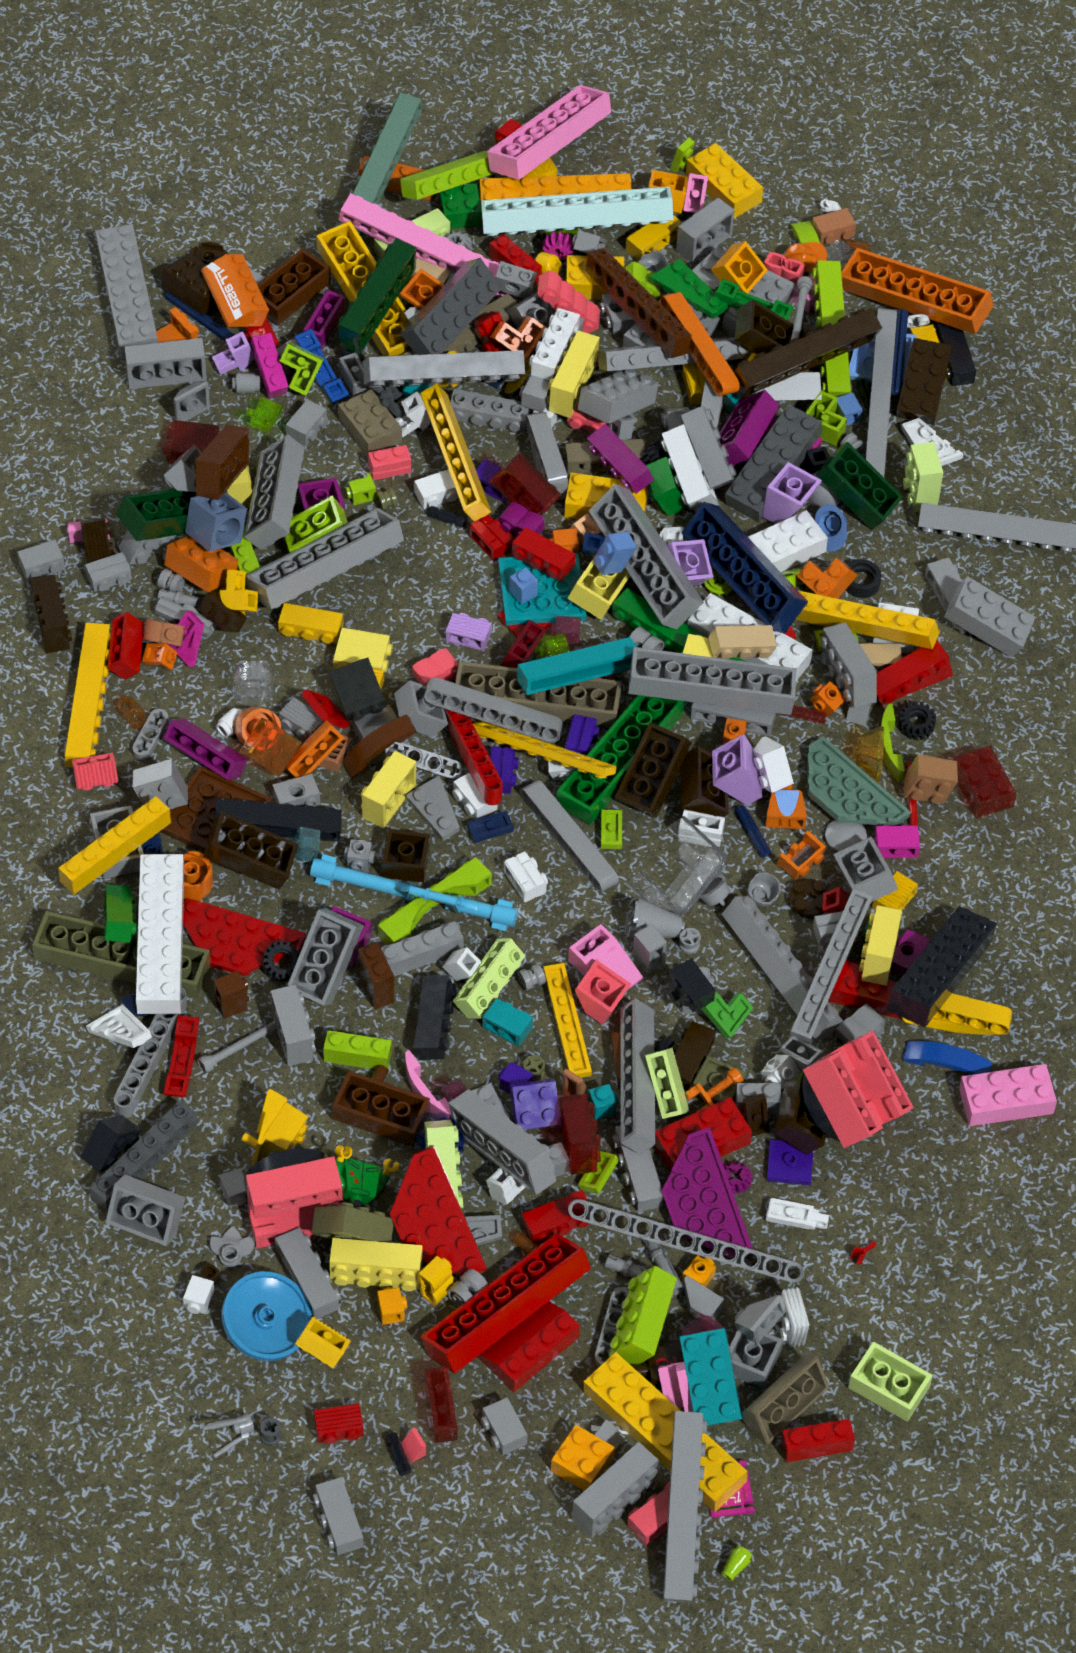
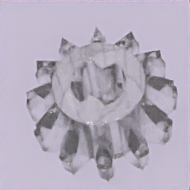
(839, 252)

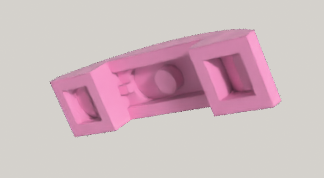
(413, 1072)

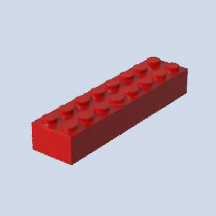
(505, 1302)

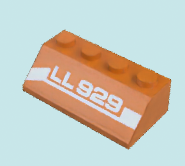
(235, 291)

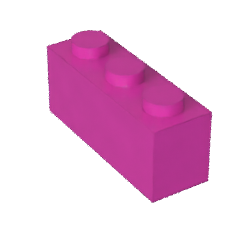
(269, 365)

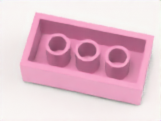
(1007, 1095)

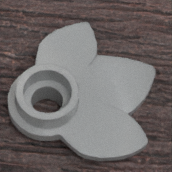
(233, 1245)

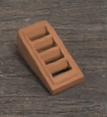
(334, 764)
(573, 1084)

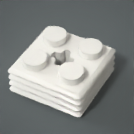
(795, 1319)

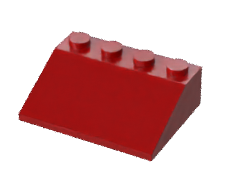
(531, 1345)

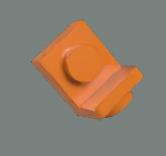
(159, 655)

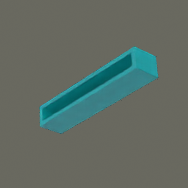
(575, 666)

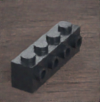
(434, 1017)

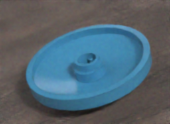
(265, 1315)

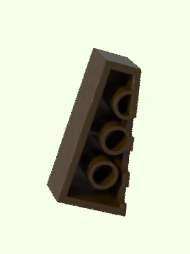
(50, 613)

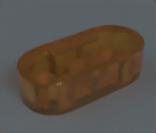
(135, 710)

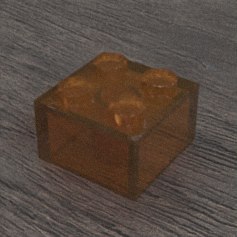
(270, 747)

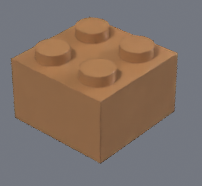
(930, 779)

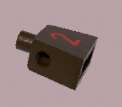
(664, 1355)

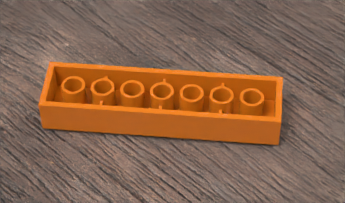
(916, 290)

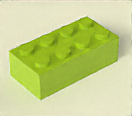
(643, 1315)

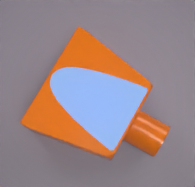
(786, 809)

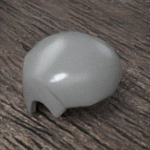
(654, 261)
(764, 889)

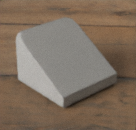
(858, 715)
(610, 1434)

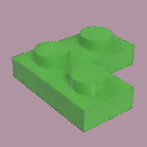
(728, 1016)

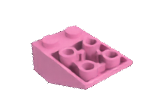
(605, 948)

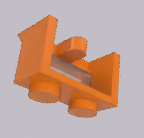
(802, 856)

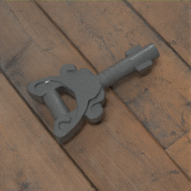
(387, 397)

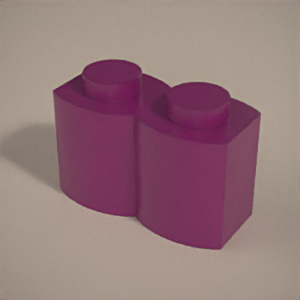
(517, 517)

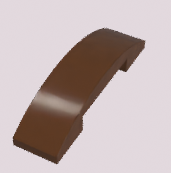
(376, 742)

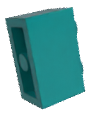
(507, 1022)

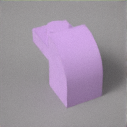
(237, 355)

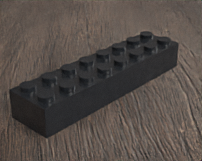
(941, 966)

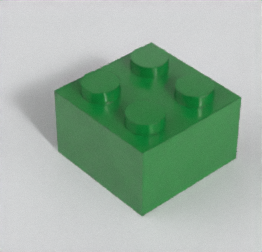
(461, 206)
(664, 487)

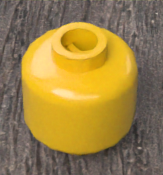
(549, 262)

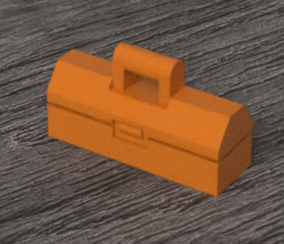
(314, 750)

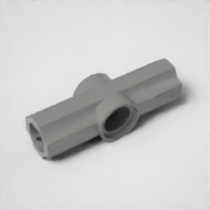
(175, 612)

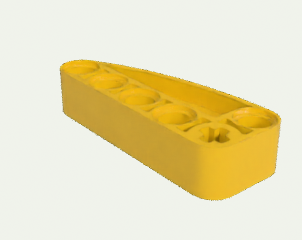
(971, 1016)

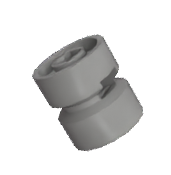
(643, 639)
(470, 1284)

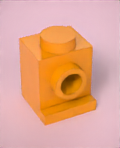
(707, 1271)

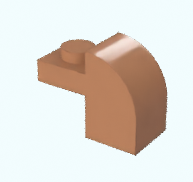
(163, 632)

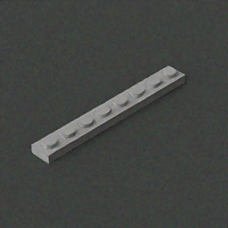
(831, 965)

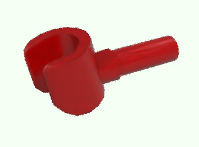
(860, 1253)

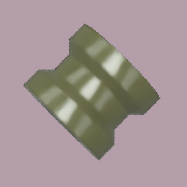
(386, 499)
(536, 1063)

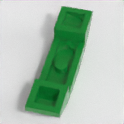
(730, 294)

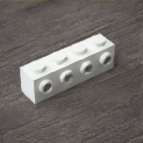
(554, 343)

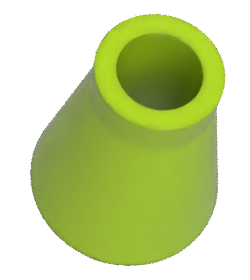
(736, 1562)

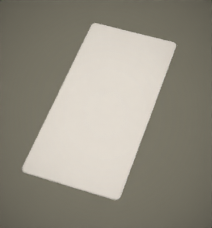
(799, 387)

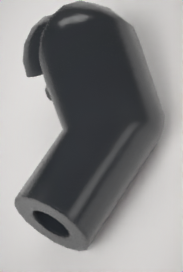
(666, 1043)

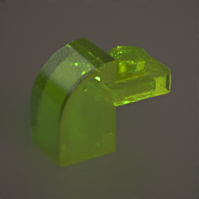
(265, 414)

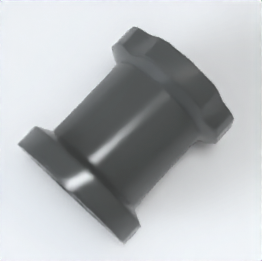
(271, 1431)

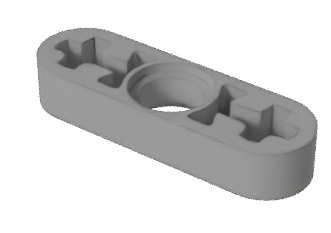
(150, 726)

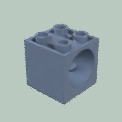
(216, 522)

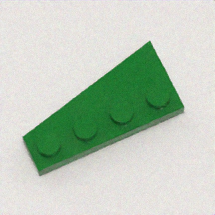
(680, 278)

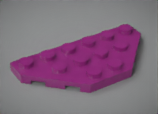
(701, 1194)

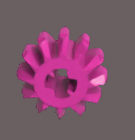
(558, 244)

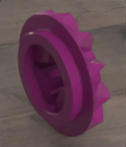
(745, 1176)

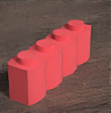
(563, 296)

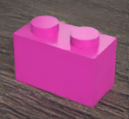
(897, 841)

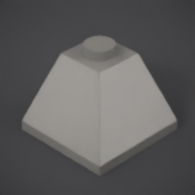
(191, 400)
(759, 1318)

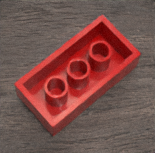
(726, 1125)

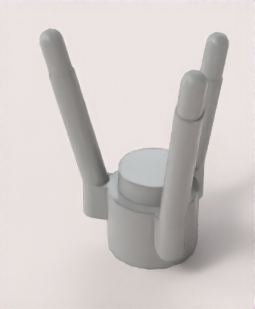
(241, 1425)

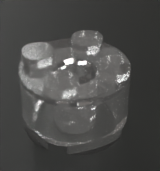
(252, 682)

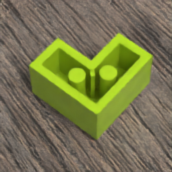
(305, 363)
(832, 424)

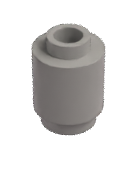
(246, 383)

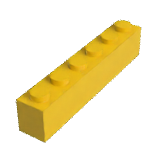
(114, 845)

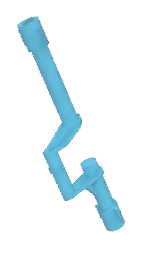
(328, 870)

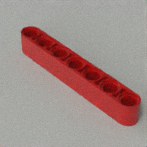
(475, 757)

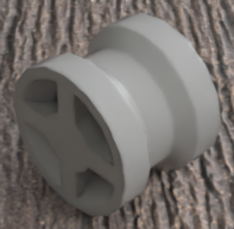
(852, 439)
(692, 936)

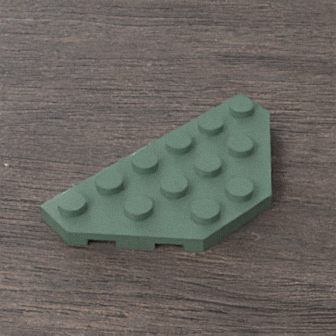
(847, 790)

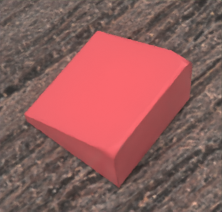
(414, 1446)

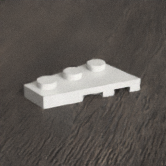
(919, 432)
(120, 1027)

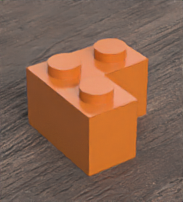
(522, 339)
(829, 582)

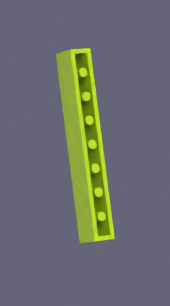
(830, 309)

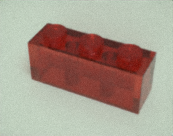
(441, 1404)

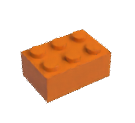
(199, 565)

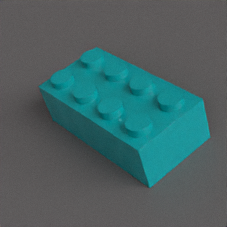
(711, 1376)

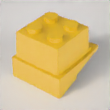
(279, 1127)

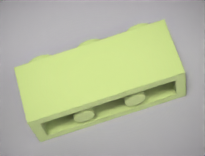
(667, 1083)

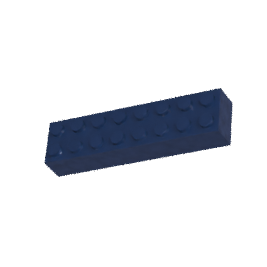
(746, 568)

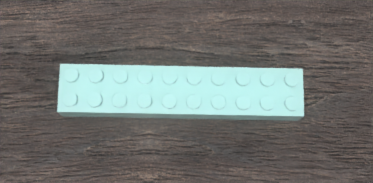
(577, 210)

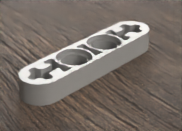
(425, 755)
(608, 1326)

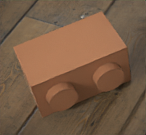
(834, 226)

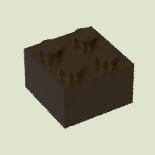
(406, 855)

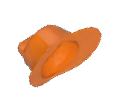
(807, 253)

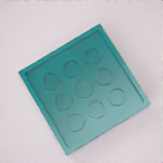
(551, 595)

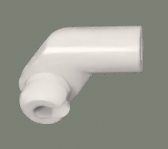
(829, 206)

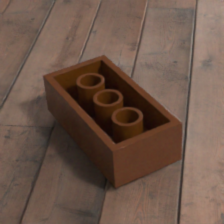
(293, 285)
(222, 462)
(380, 1108)

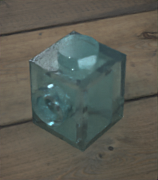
(308, 844)

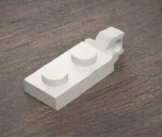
(795, 1215)

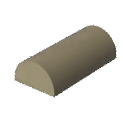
(786, 1398)

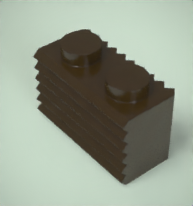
(95, 539)
(223, 617)

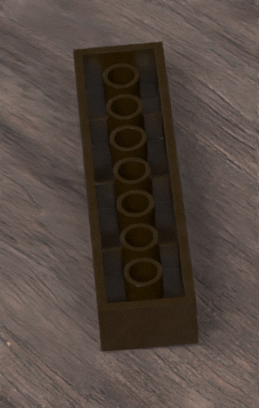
(806, 352)

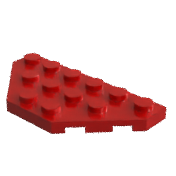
(234, 938)
(431, 1216)

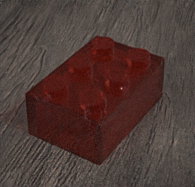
(525, 485)
(984, 782)
(579, 1134)

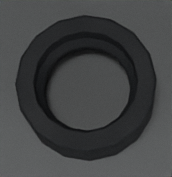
(872, 569)

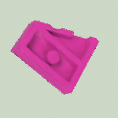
(192, 637)

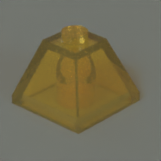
(870, 752)

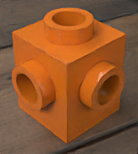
(827, 698)

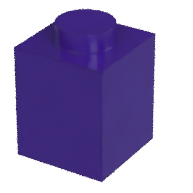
(512, 1075)

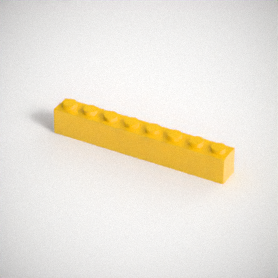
(455, 452)
(870, 620)
(88, 693)

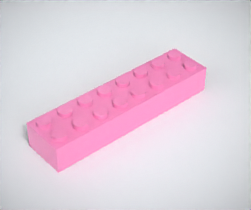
(549, 132)

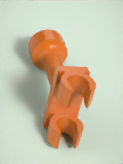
(733, 1077)

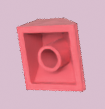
(601, 991)

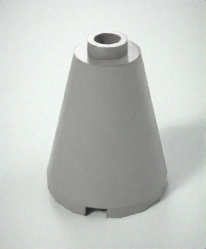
(646, 913)

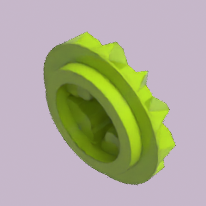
(716, 588)

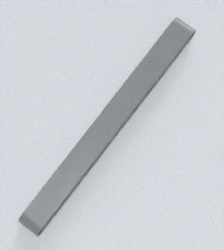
(881, 390)
(695, 1247)

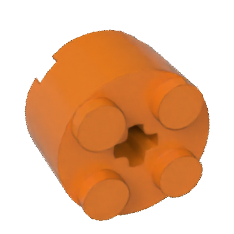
(248, 719)
(197, 876)

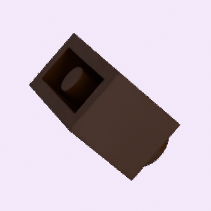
(231, 994)

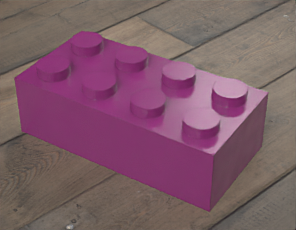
(747, 425)

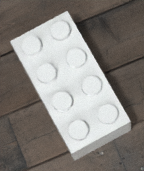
(688, 468)
(791, 541)

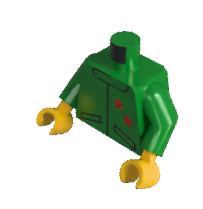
(361, 1180)

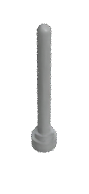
(804, 286)
(208, 1062)

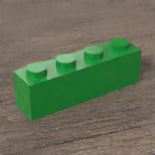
(119, 913)

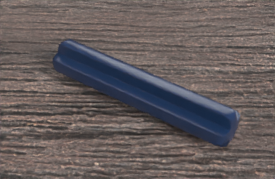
(753, 831)

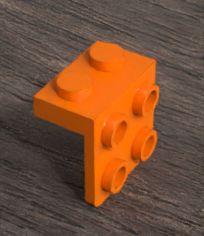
(178, 329)

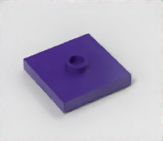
(788, 1164)

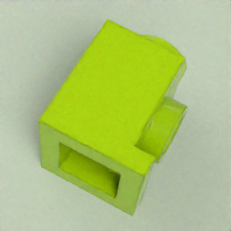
(361, 490)

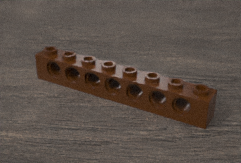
(638, 303)

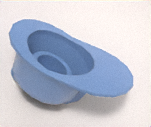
(833, 524)

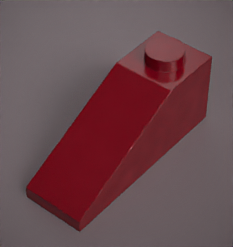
(524, 645)

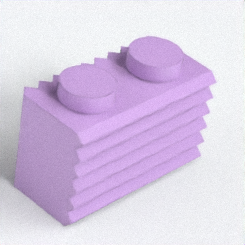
(468, 631)

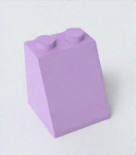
(788, 493)
(735, 770)

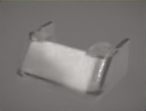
(702, 864)

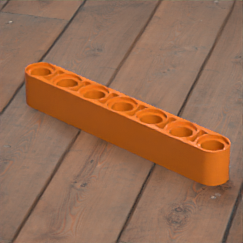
(702, 346)

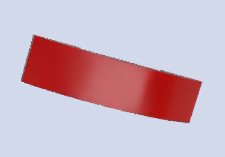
(182, 1056)

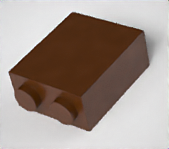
(376, 975)

